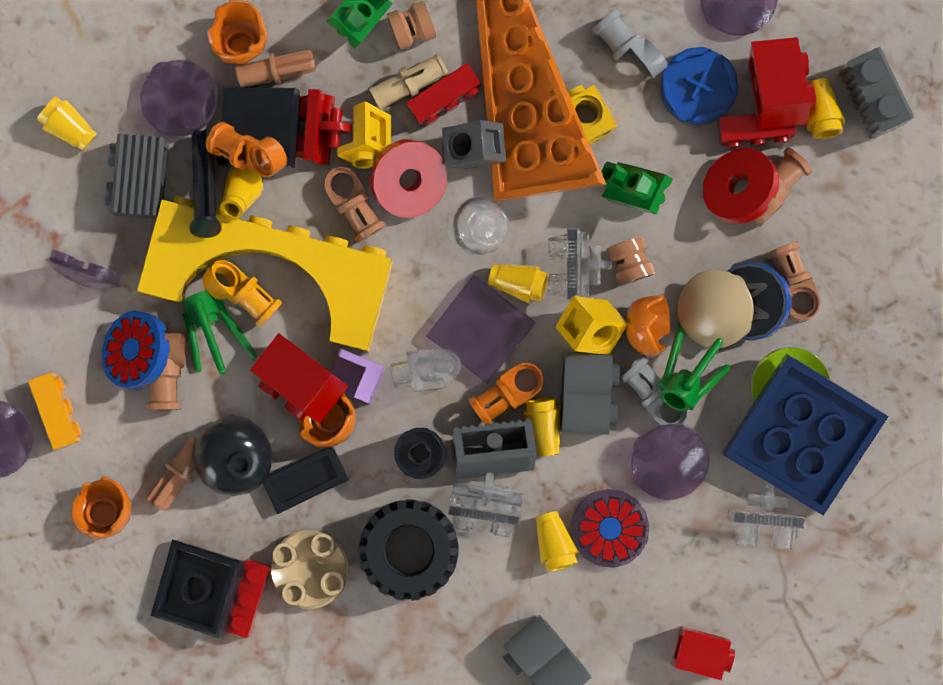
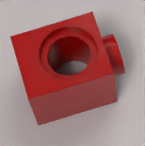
(703, 653)

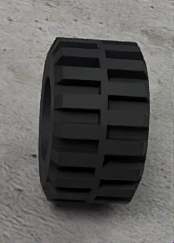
(383, 574)

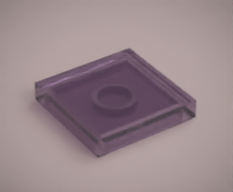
(481, 329)

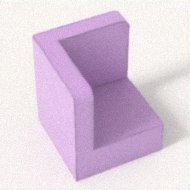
(359, 374)

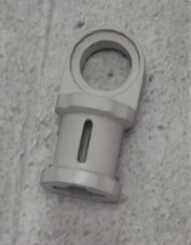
(623, 41)
(651, 397)

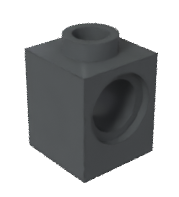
(486, 146)

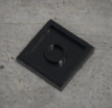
(262, 115)
(198, 589)

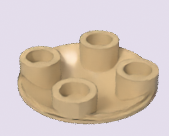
(715, 307)
(308, 569)

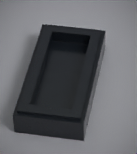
(305, 479)

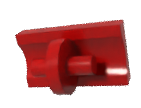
(322, 127)

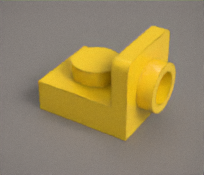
(370, 135)

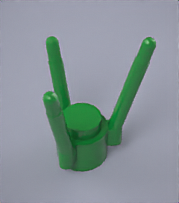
(202, 312)
(682, 389)

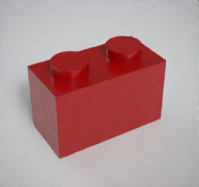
(780, 82)
(297, 378)

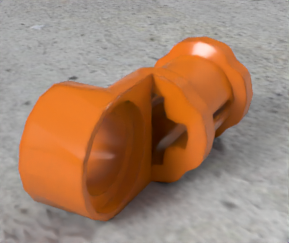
(246, 150)
(510, 395)

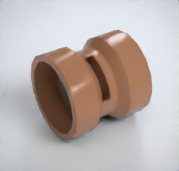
(419, 21)
(630, 261)

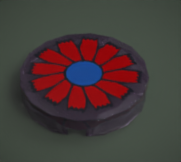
(610, 528)

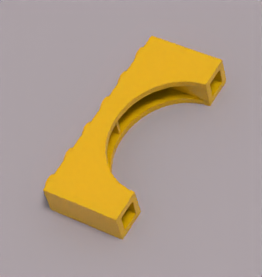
(349, 278)

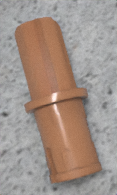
(275, 68)
(174, 477)

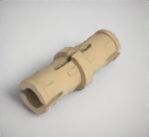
(408, 81)

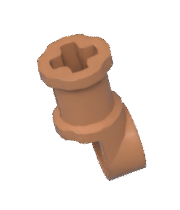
(790, 170)
(354, 201)
(789, 265)
(164, 390)

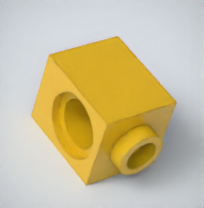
(604, 122)
(591, 325)

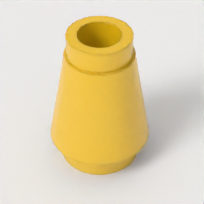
(826, 118)
(66, 123)
(240, 192)
(520, 281)
(546, 424)
(555, 543)

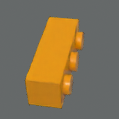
(55, 410)

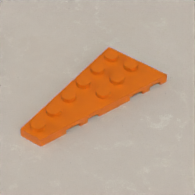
(527, 94)

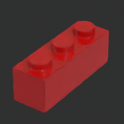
(444, 95)
(746, 128)
(248, 598)

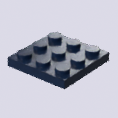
(804, 434)

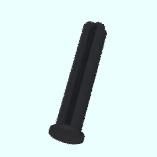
(205, 222)

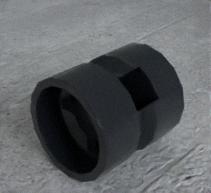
(420, 453)

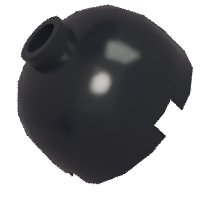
(232, 455)

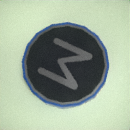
(769, 296)

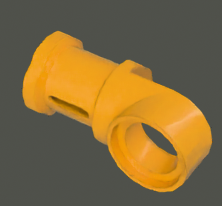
(241, 291)

